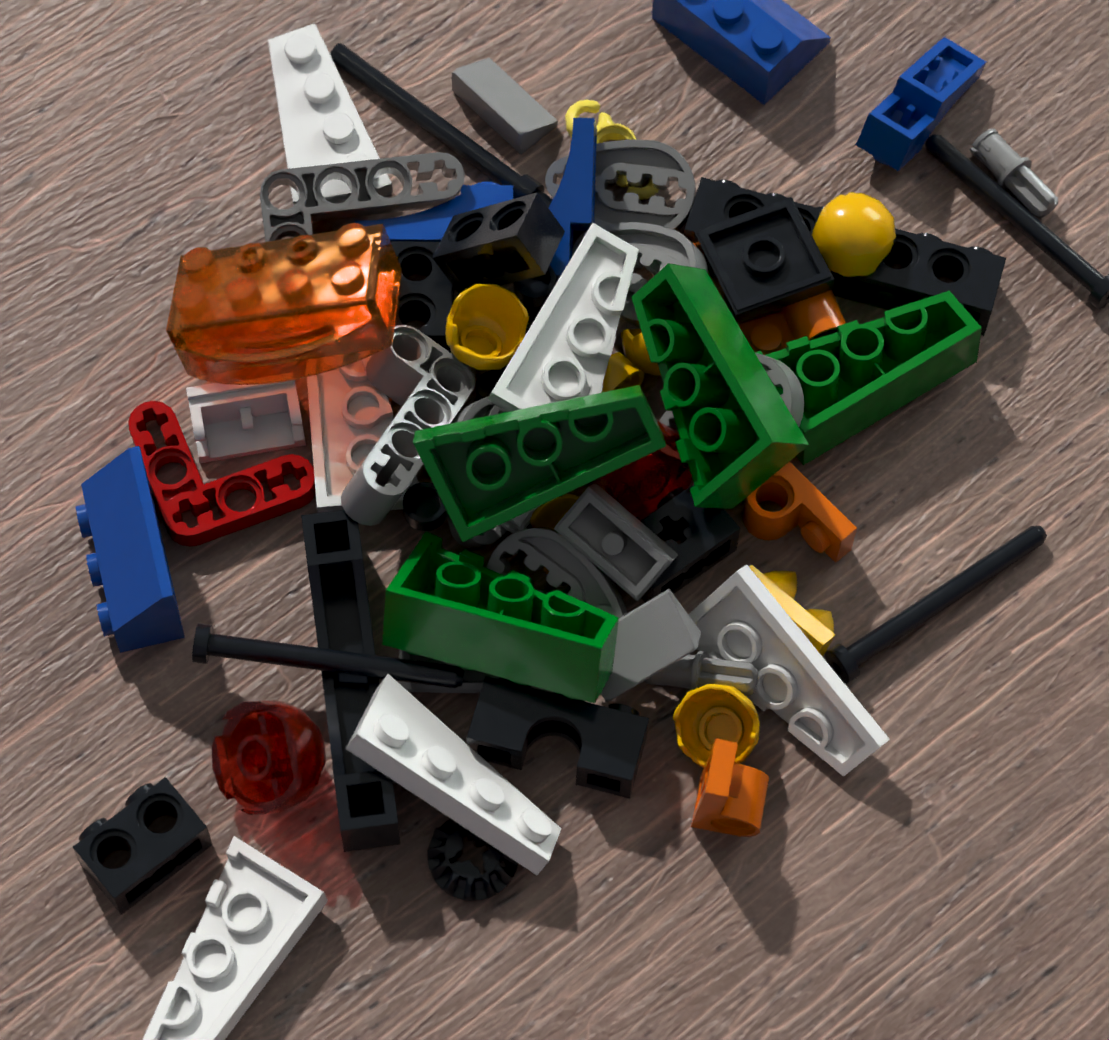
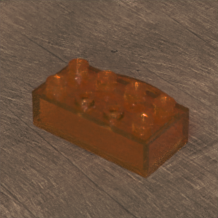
(285, 306)

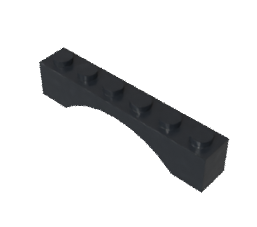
(344, 624)

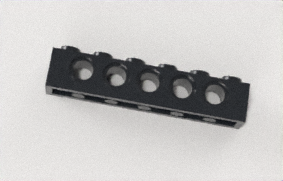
(922, 256)

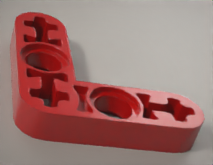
(195, 496)

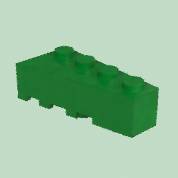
(877, 367)
(721, 398)
(528, 456)
(497, 623)

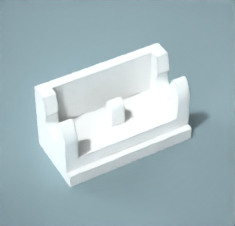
(244, 419)

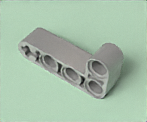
(363, 197)
(431, 391)

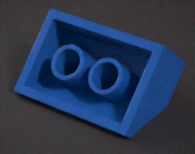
(747, 40)
(129, 555)

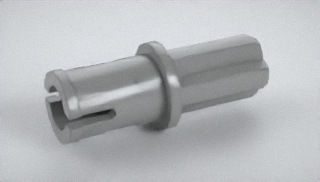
(1014, 173)
(700, 670)

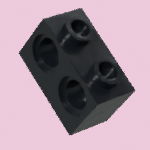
(499, 243)
(424, 299)
(153, 855)

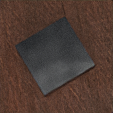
(764, 260)

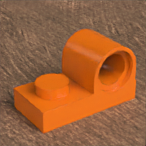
(809, 318)
(802, 505)
(729, 794)

